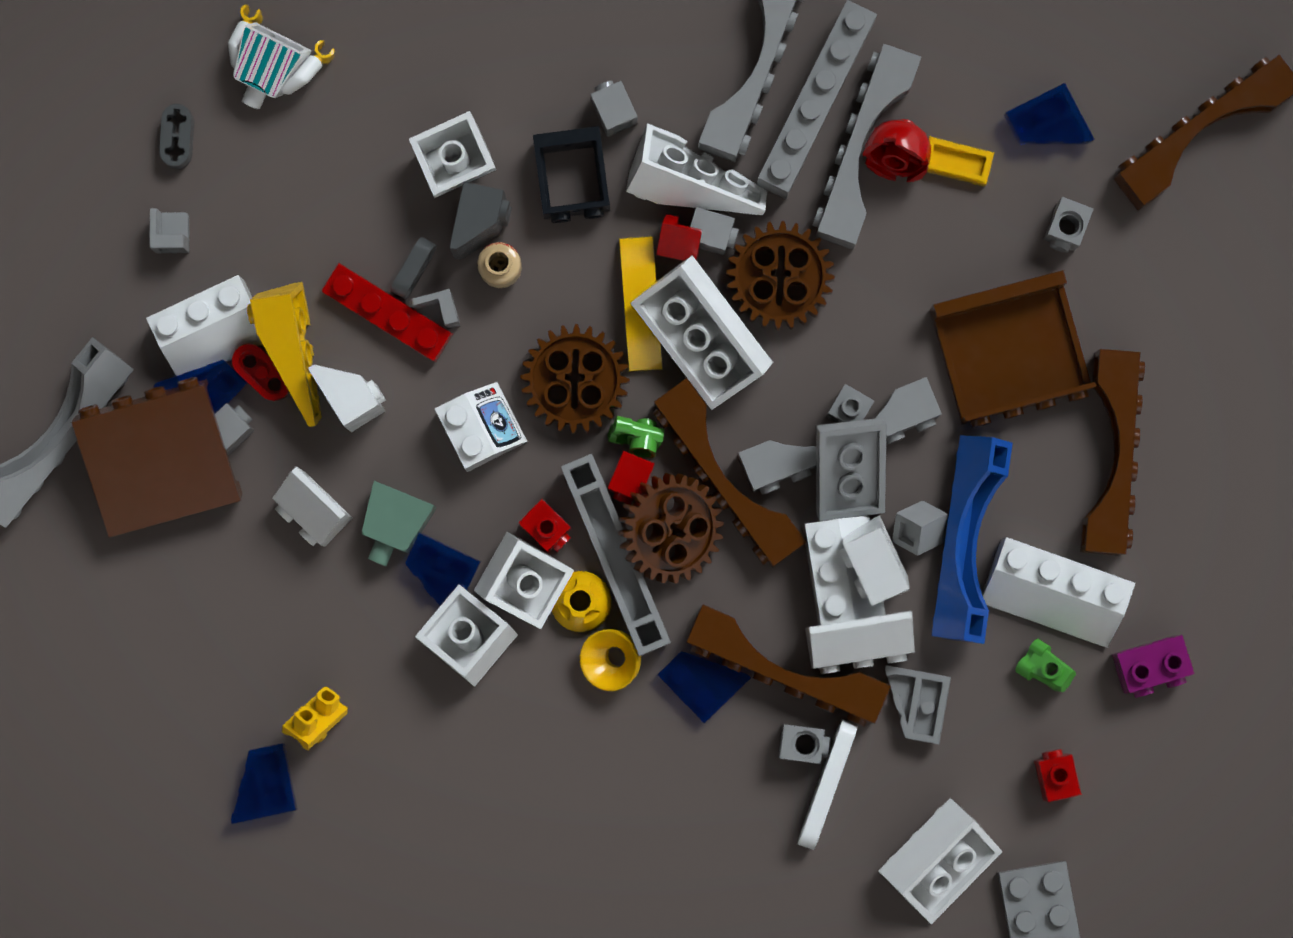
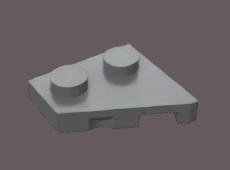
(920, 702)

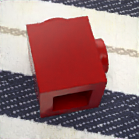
(628, 476)
(546, 527)
(1057, 775)

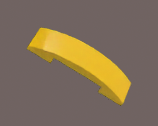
(638, 276)

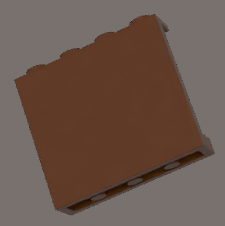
(1011, 349)
(155, 457)

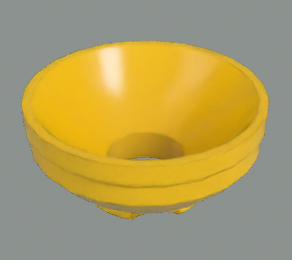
(597, 611)
(596, 663)

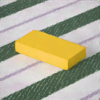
(960, 161)

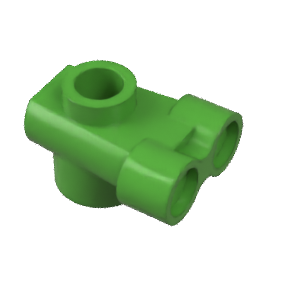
(641, 435)
(1040, 663)

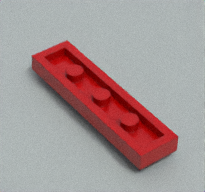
(387, 312)

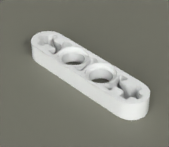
(827, 784)

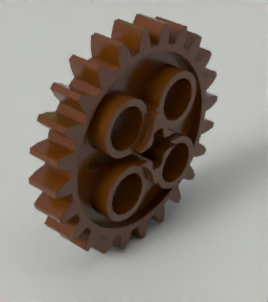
(809, 277)
(605, 379)
(651, 509)

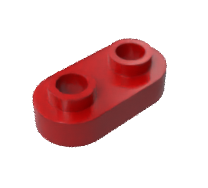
(260, 374)

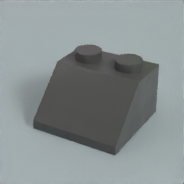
(478, 218)

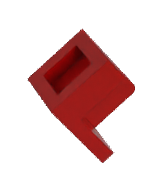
(678, 240)

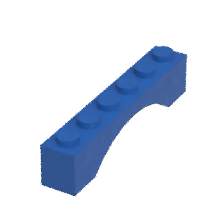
(979, 472)

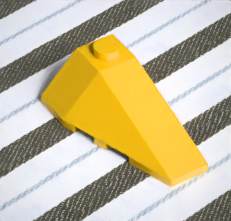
(281, 326)

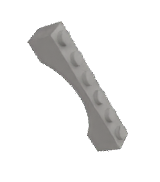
(890, 82)
(816, 99)
(728, 123)
(93, 381)
(774, 462)
(626, 583)

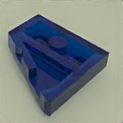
(1049, 120)
(222, 380)
(440, 567)
(702, 683)
(265, 785)

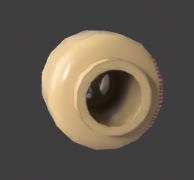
(497, 253)

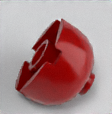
(898, 150)

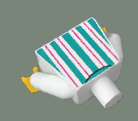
(270, 61)

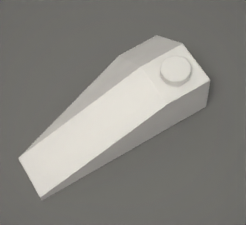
(677, 176)

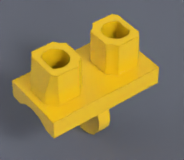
(315, 718)

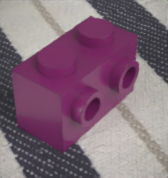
(1153, 665)

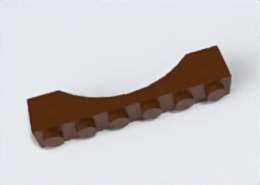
(1259, 93)
(1116, 382)
(769, 530)
(852, 693)

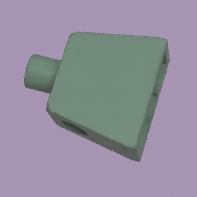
(393, 521)

